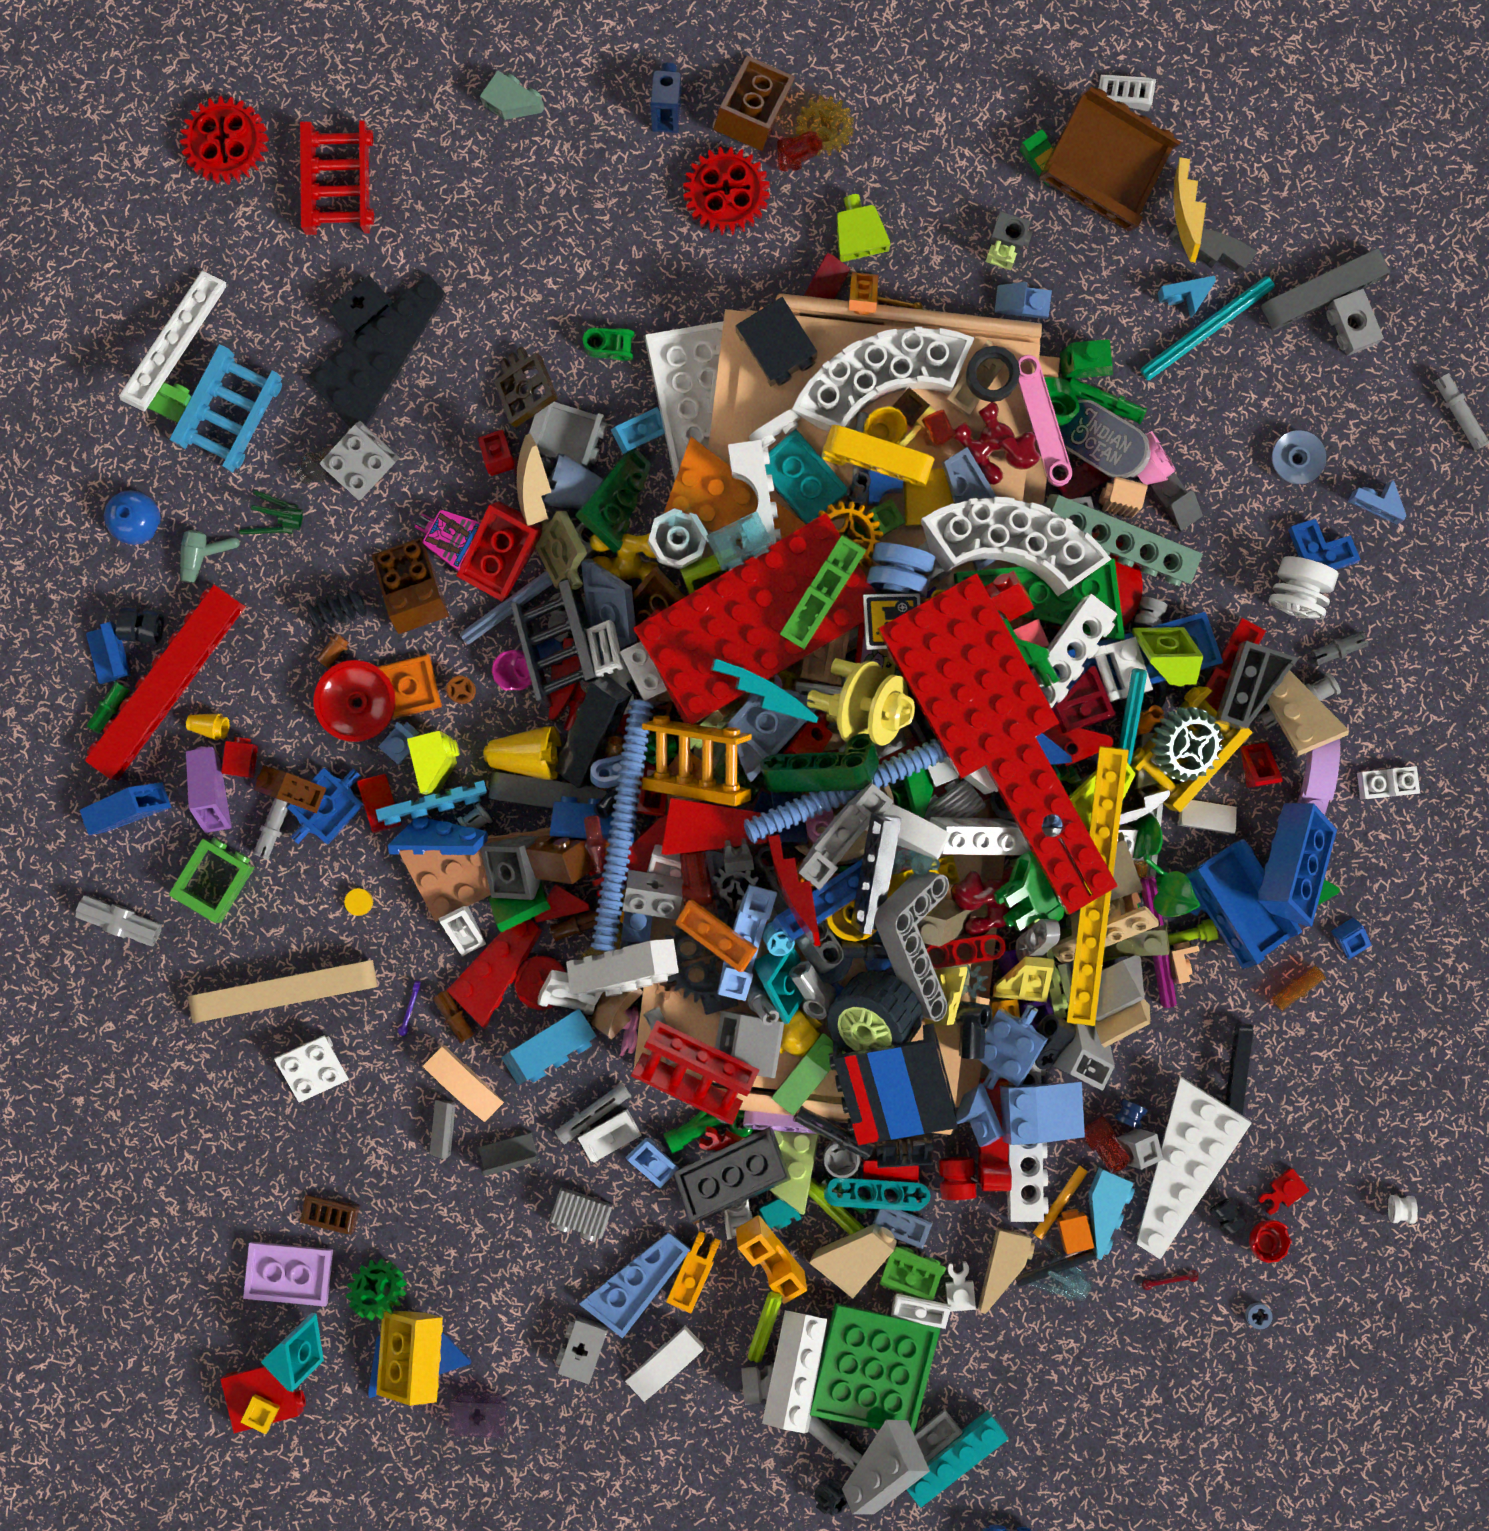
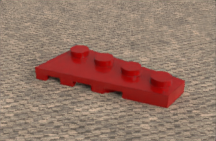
(487, 978)

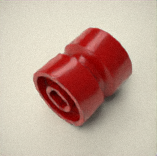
(957, 1178)

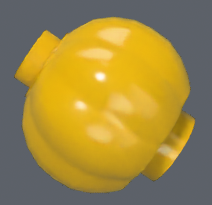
(800, 1033)

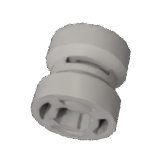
(1150, 612)

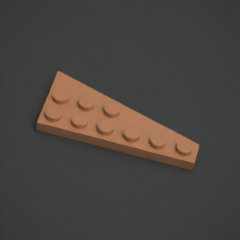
(453, 880)

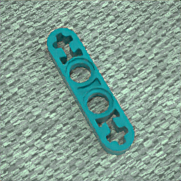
(877, 1198)

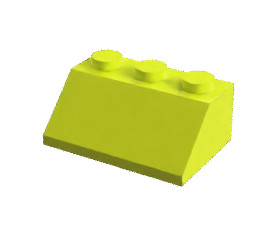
(433, 760)

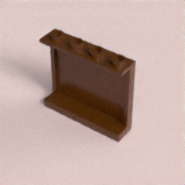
(1108, 158)

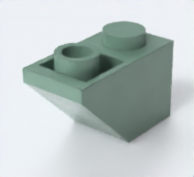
(510, 99)

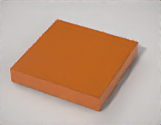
(413, 685)

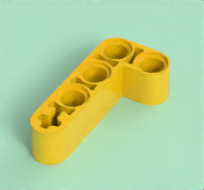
(876, 455)

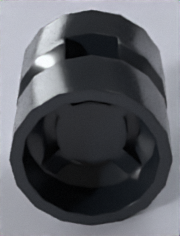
(135, 625)

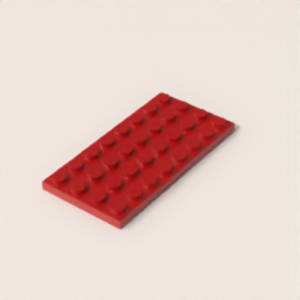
(742, 620)

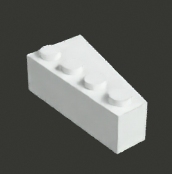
(623, 968)

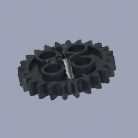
(710, 983)

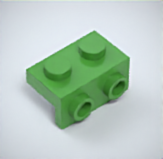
(170, 401)
(912, 1274)

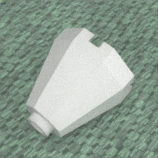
(677, 538)

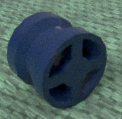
(1130, 1113)

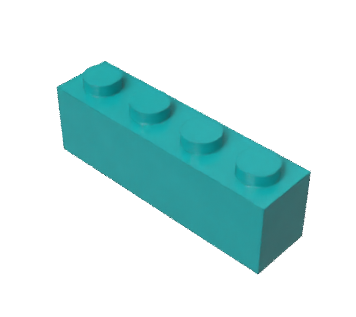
(958, 1457)

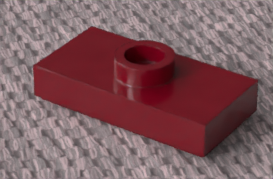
(1083, 480)

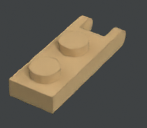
(962, 397)

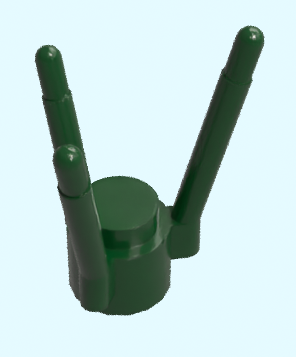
(290, 517)

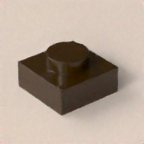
(911, 406)

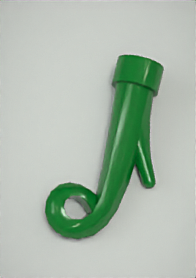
(696, 1127)

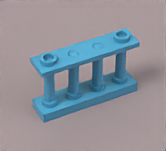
(210, 387)

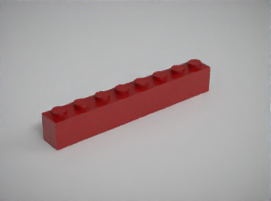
(164, 683)

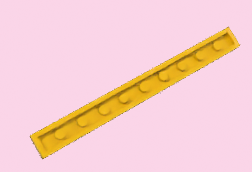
(1094, 916)

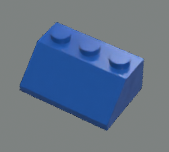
(569, 818)

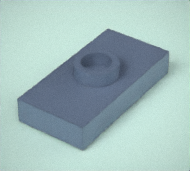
(904, 1226)

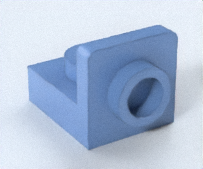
(396, 742)

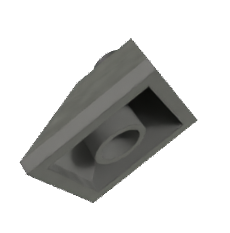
(509, 868)

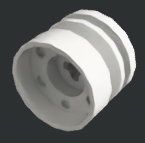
(1304, 583)

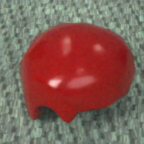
(1269, 1241)

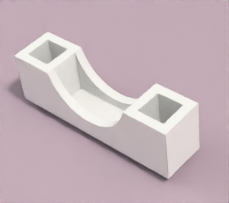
(748, 465)

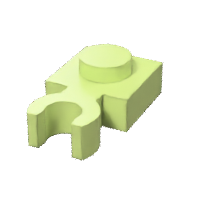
(1001, 255)

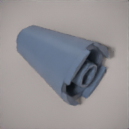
(570, 484)

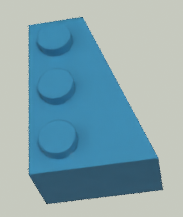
(549, 1048)

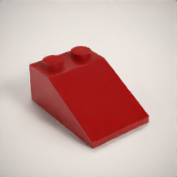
(499, 550)

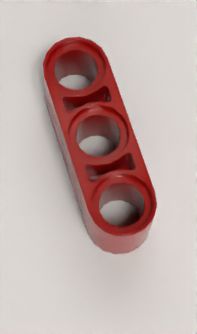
(978, 952)

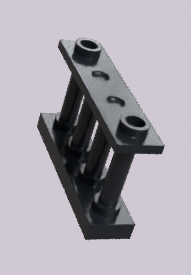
(576, 623)

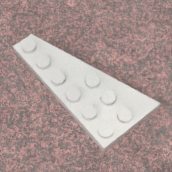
(685, 383)
(1193, 1150)

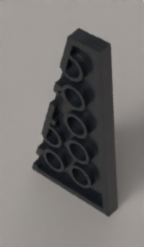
(370, 362)

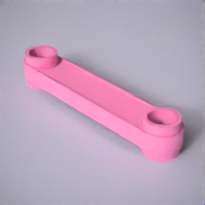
(1043, 421)

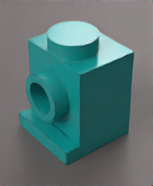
(778, 1213)

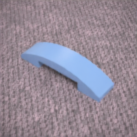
(750, 924)

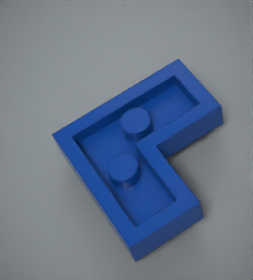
(1312, 546)

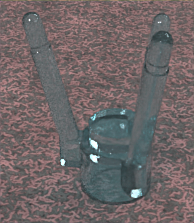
(1075, 1284)

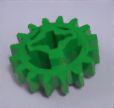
(364, 1293)

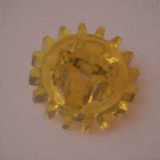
(834, 118)

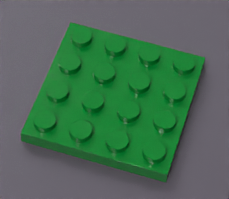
(873, 1368)

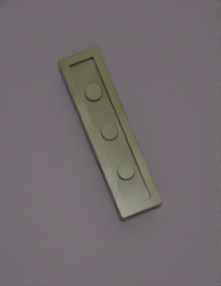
(1143, 944)

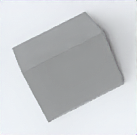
(1120, 987)

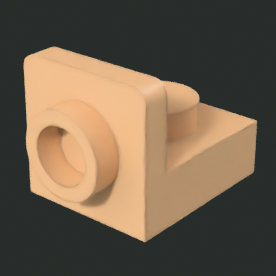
(1179, 965)

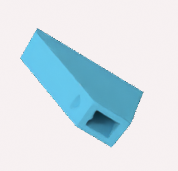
(1106, 1202)

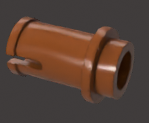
(332, 650)

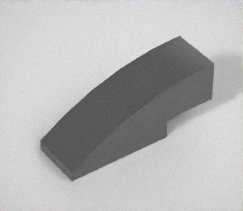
(1220, 247)

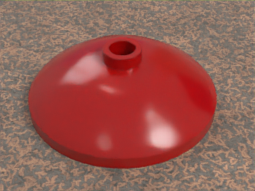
(336, 696)

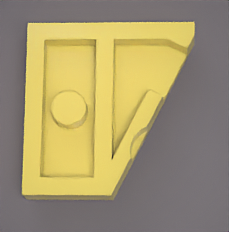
(1026, 980)
(952, 984)

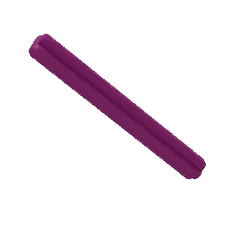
(1161, 962)

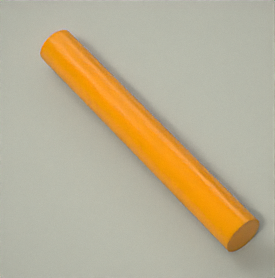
(1060, 1202)

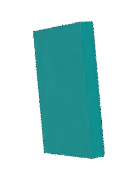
(803, 477)

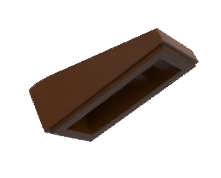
(351, 1219)

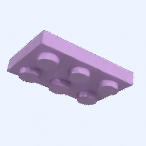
(288, 1274)

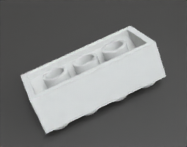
(795, 1372)

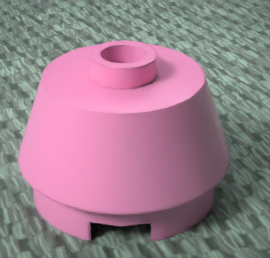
(1159, 464)

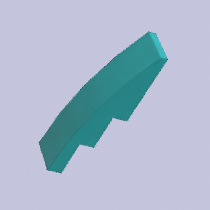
(772, 696)

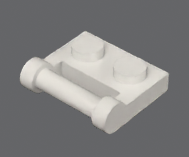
(1125, 657)
(557, 992)

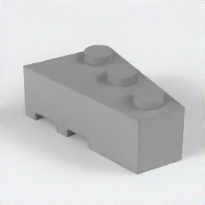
(886, 1469)

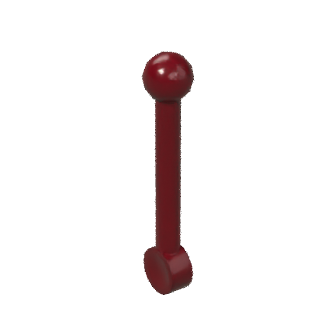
(1192, 1276)

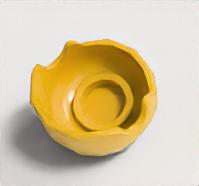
(886, 424)

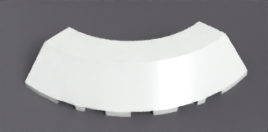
(880, 367)
(1016, 534)

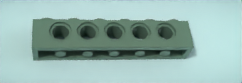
(1183, 559)

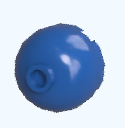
(132, 517)

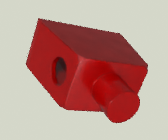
(810, 737)

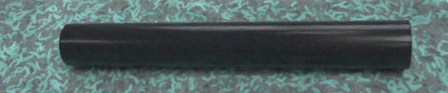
(1056, 1267)

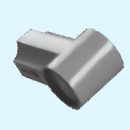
(817, 994)

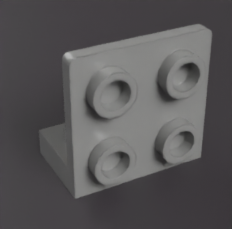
(359, 460)

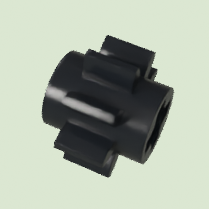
(830, 1497)

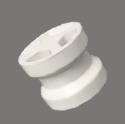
(1402, 1209)

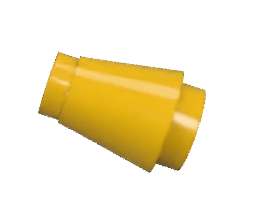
(208, 725)

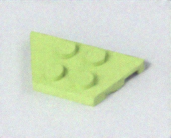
(799, 1156)

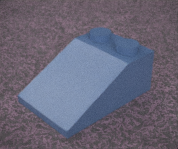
(1042, 1112)

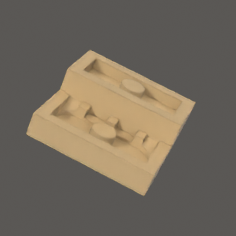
(1123, 1023)

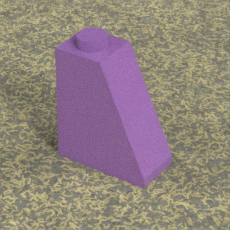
(207, 790)

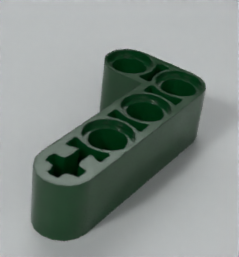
(823, 771)

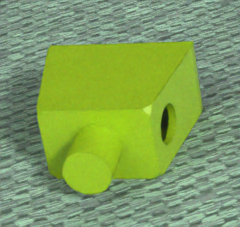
(860, 231)

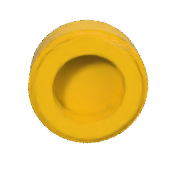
(358, 902)

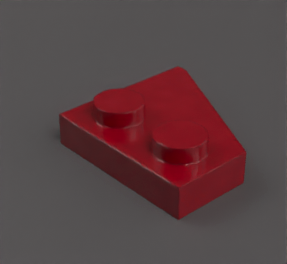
(1084, 703)

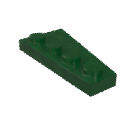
(615, 499)

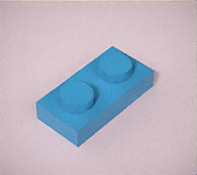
(639, 430)

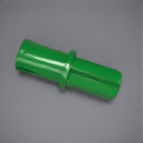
(108, 707)

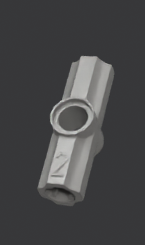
(118, 920)

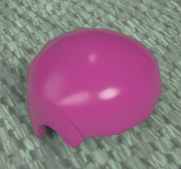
(511, 671)

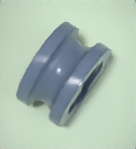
(1264, 1322)

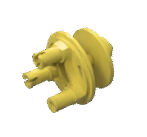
(866, 702)

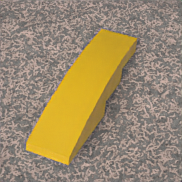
(1188, 212)

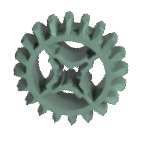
(1177, 742)

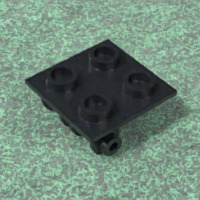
(905, 1151)

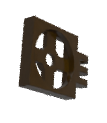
(515, 372)

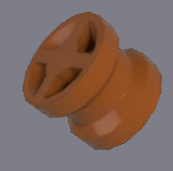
(456, 687)

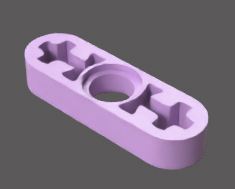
(778, 1122)

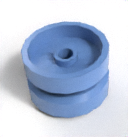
(900, 569)

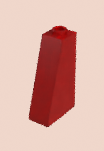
(704, 826)

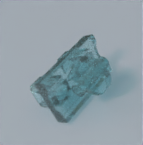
(912, 860)

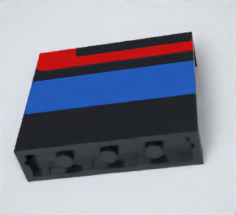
(895, 1089)

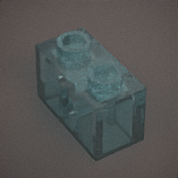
(747, 529)

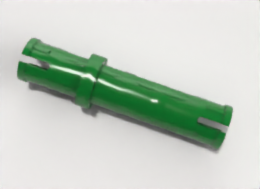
(1115, 404)

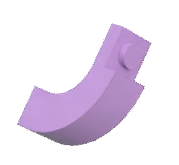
(1321, 775)

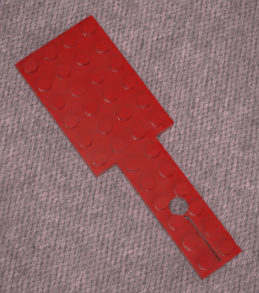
(988, 715)

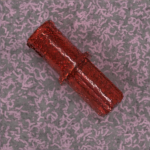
(595, 843)

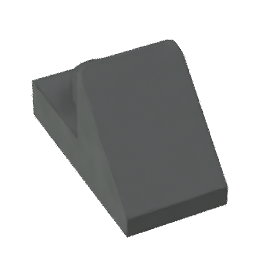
(1177, 501)

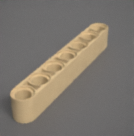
(282, 991)

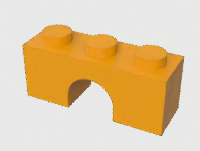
(762, 1246)

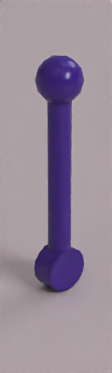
(403, 1030)

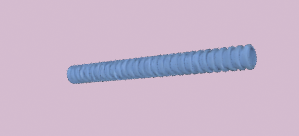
(824, 800)
(622, 826)

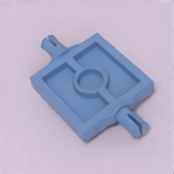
(1011, 1047)

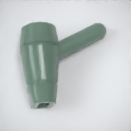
(195, 548)

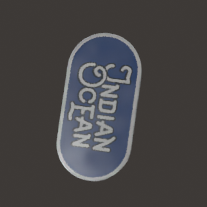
(1106, 441)

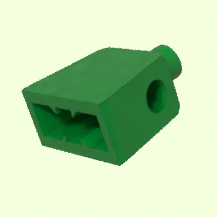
(1088, 359)

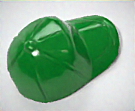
(1063, 399)

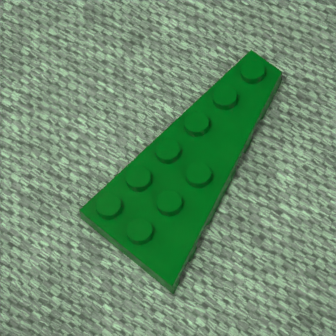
(1056, 609)

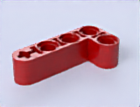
(993, 1159)

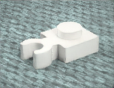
(960, 1292)

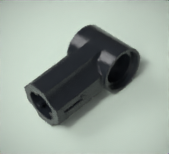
(973, 1022)

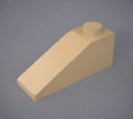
(1006, 1261)

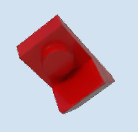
(496, 453)

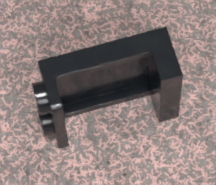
(777, 342)

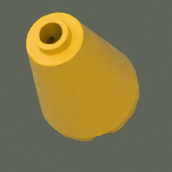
(526, 753)

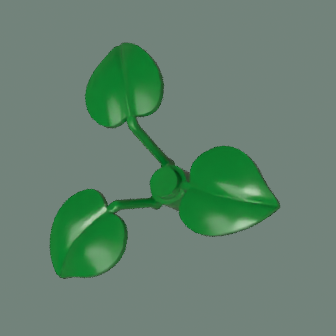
(1174, 889)

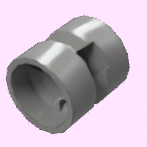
(840, 1162)
(756, 1384)

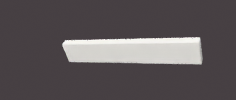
(172, 341)

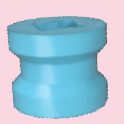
(776, 945)

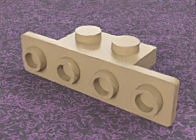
(1119, 927)

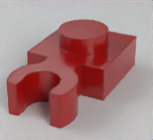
(718, 1142)
(1286, 1188)

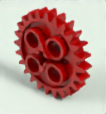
(200, 143)
(723, 167)

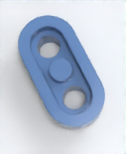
(607, 767)

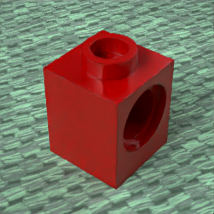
(240, 758)

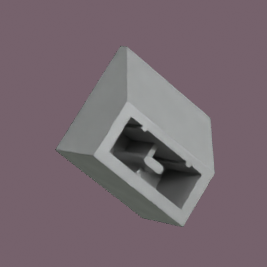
(750, 1040)
(1087, 1058)

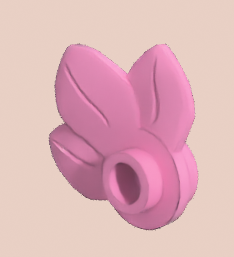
(630, 1033)

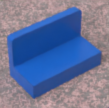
(108, 654)

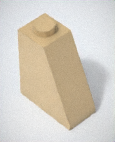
(855, 1257)

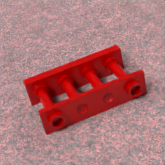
(312, 165)
(702, 1059)

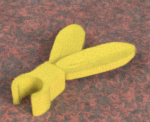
(918, 427)

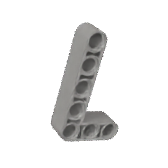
(899, 932)

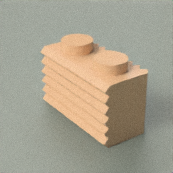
(1123, 497)

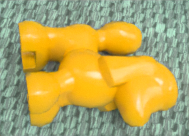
(627, 563)

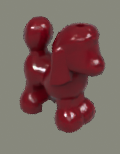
(997, 436)
(973, 893)

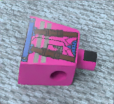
(448, 536)

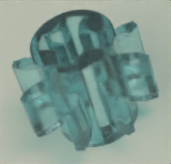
(974, 973)

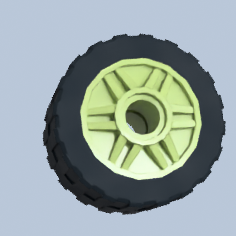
(874, 1013)

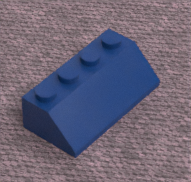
(1297, 863)

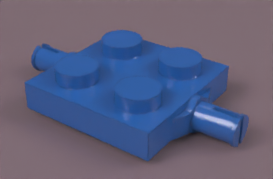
(335, 811)

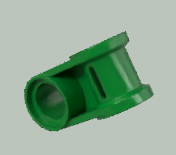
(610, 344)

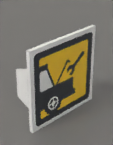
(880, 610)

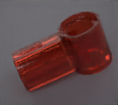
(794, 151)
(938, 429)
(695, 878)
(1102, 1139)

